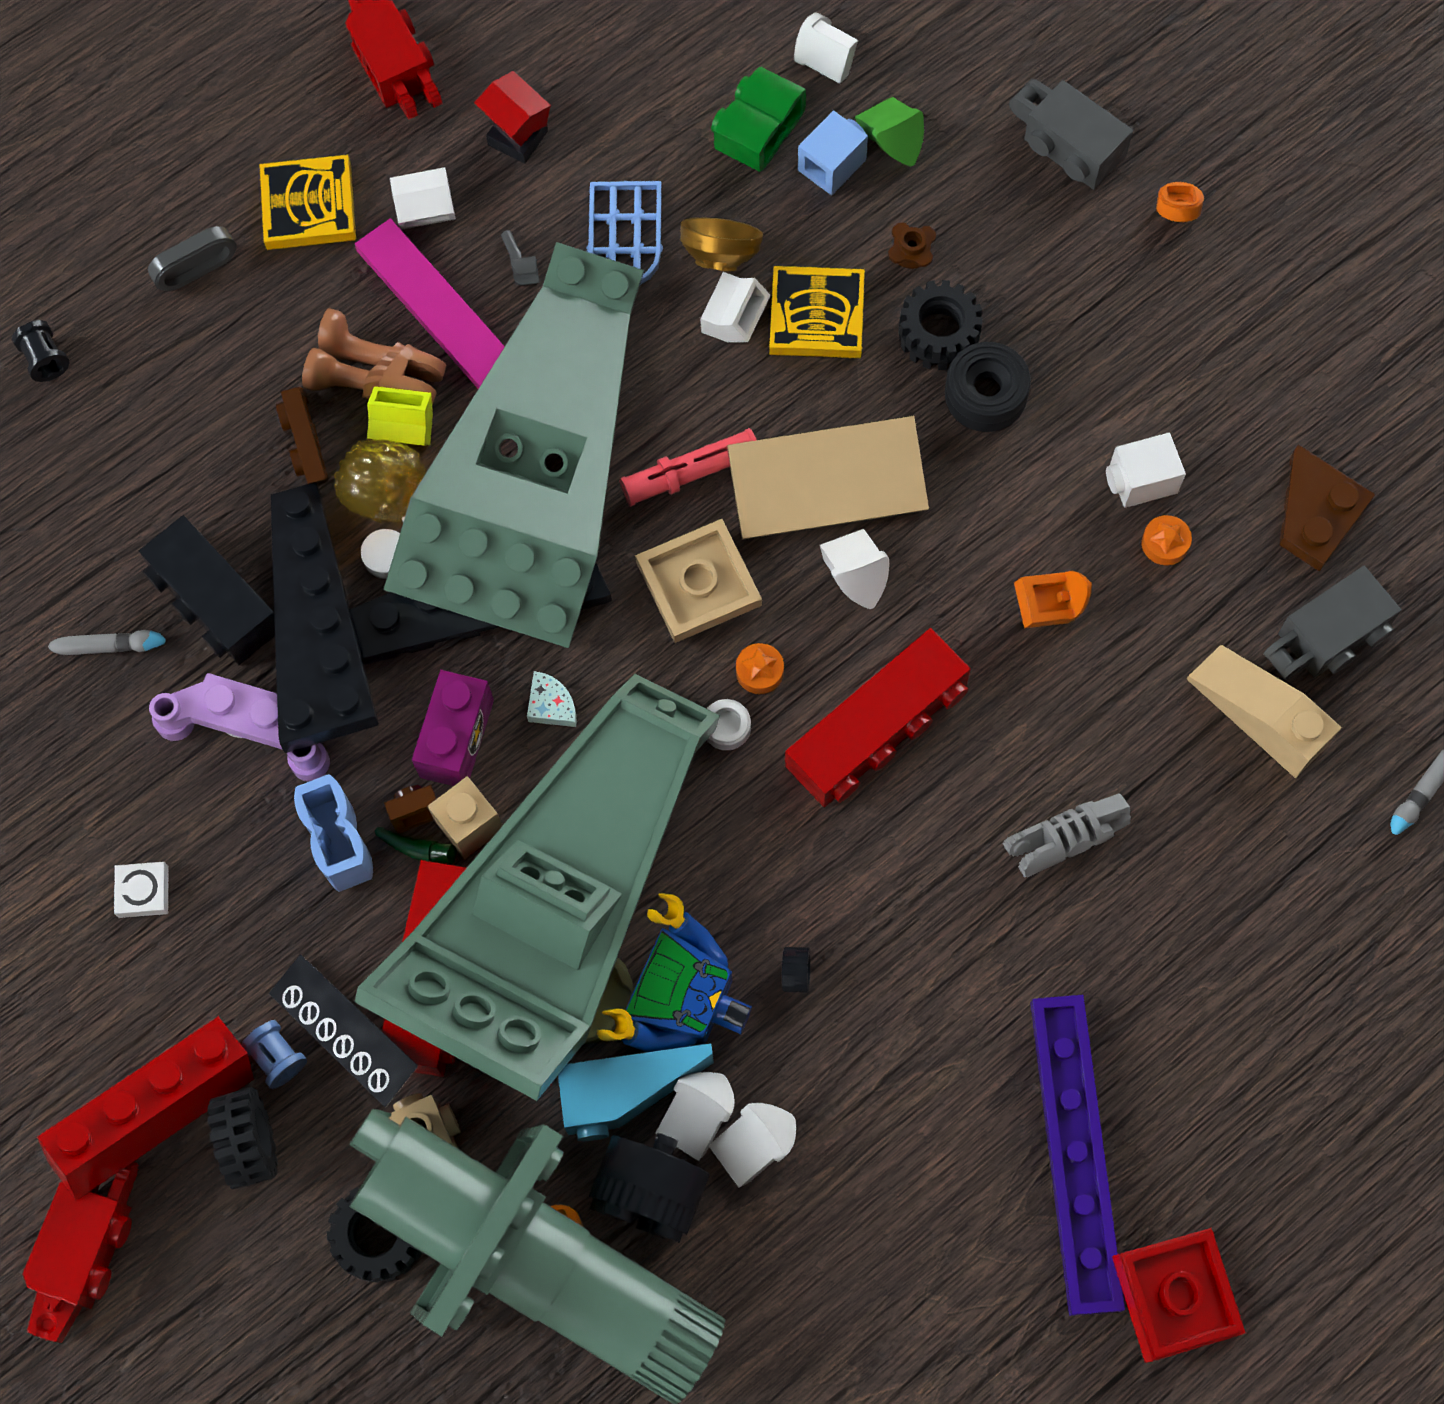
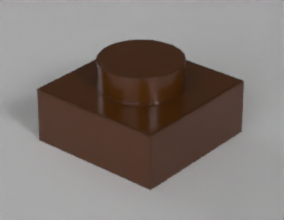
(410, 807)

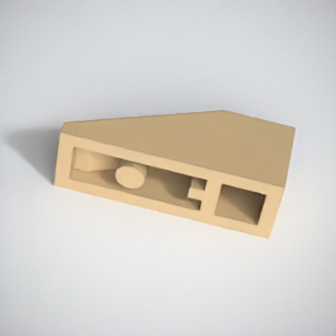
(1266, 709)

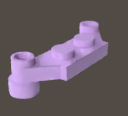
(236, 711)

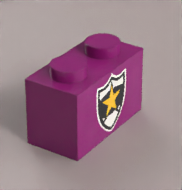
(453, 728)

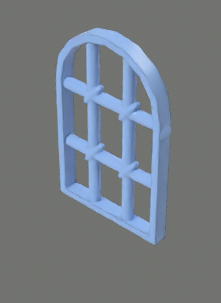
(635, 219)

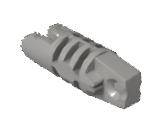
(1068, 833)

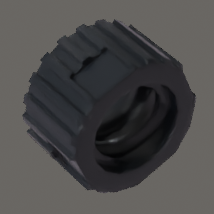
(796, 969)

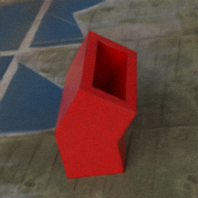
(514, 107)

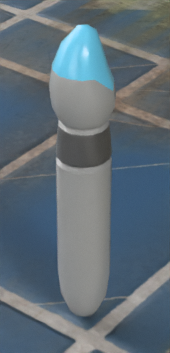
(107, 643)
(1409, 811)

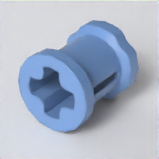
(273, 1054)

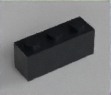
(208, 591)

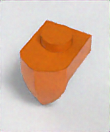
(1052, 598)

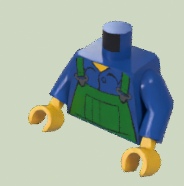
(678, 989)

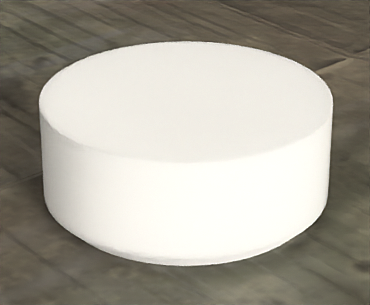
(378, 551)
(733, 724)

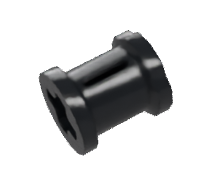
(40, 351)

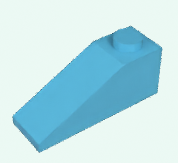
(617, 1089)

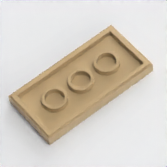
(827, 477)

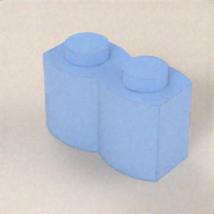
(333, 833)

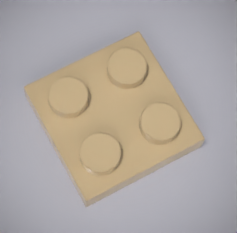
(698, 580)

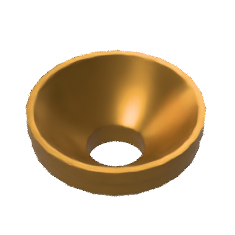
(720, 242)

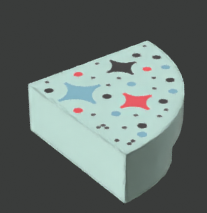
(550, 702)

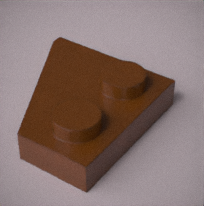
(295, 416)
(1319, 508)

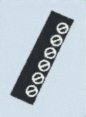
(343, 1030)

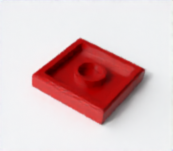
(1178, 1295)

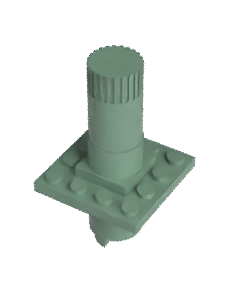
(509, 1243)

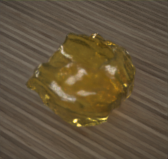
(379, 479)

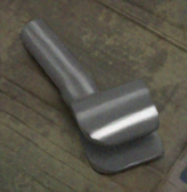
(524, 269)

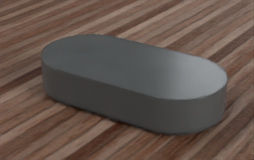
(192, 258)

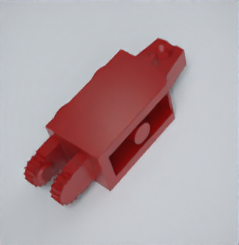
(391, 54)
(74, 1254)

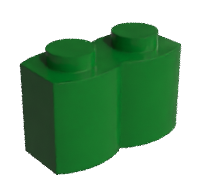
(758, 118)

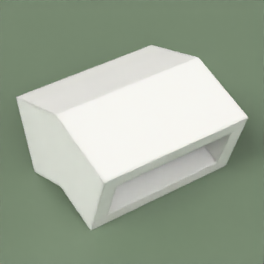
(422, 198)
(734, 308)

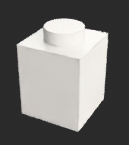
(1145, 470)

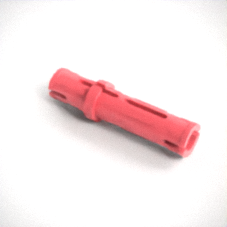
(673, 473)

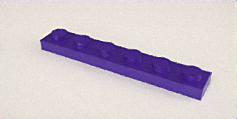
(1076, 1155)

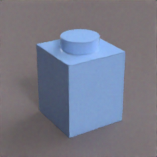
(832, 152)

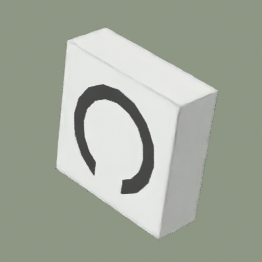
(141, 889)

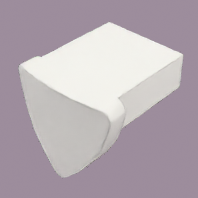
(825, 48)
(857, 567)
(698, 1111)
(755, 1141)

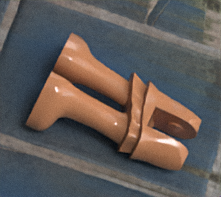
(389, 362)

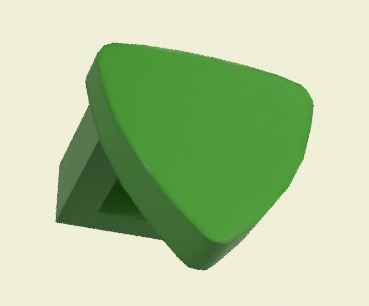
(895, 129)

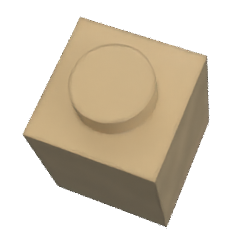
(465, 817)

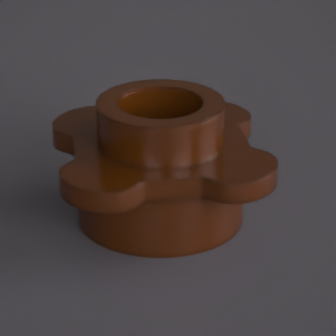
(909, 256)

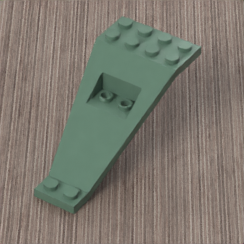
(505, 531)
(536, 921)

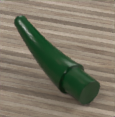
(418, 849)

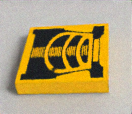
(307, 202)
(817, 312)

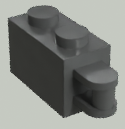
(1071, 130)
(1334, 626)

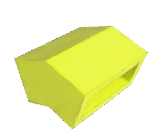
(400, 416)

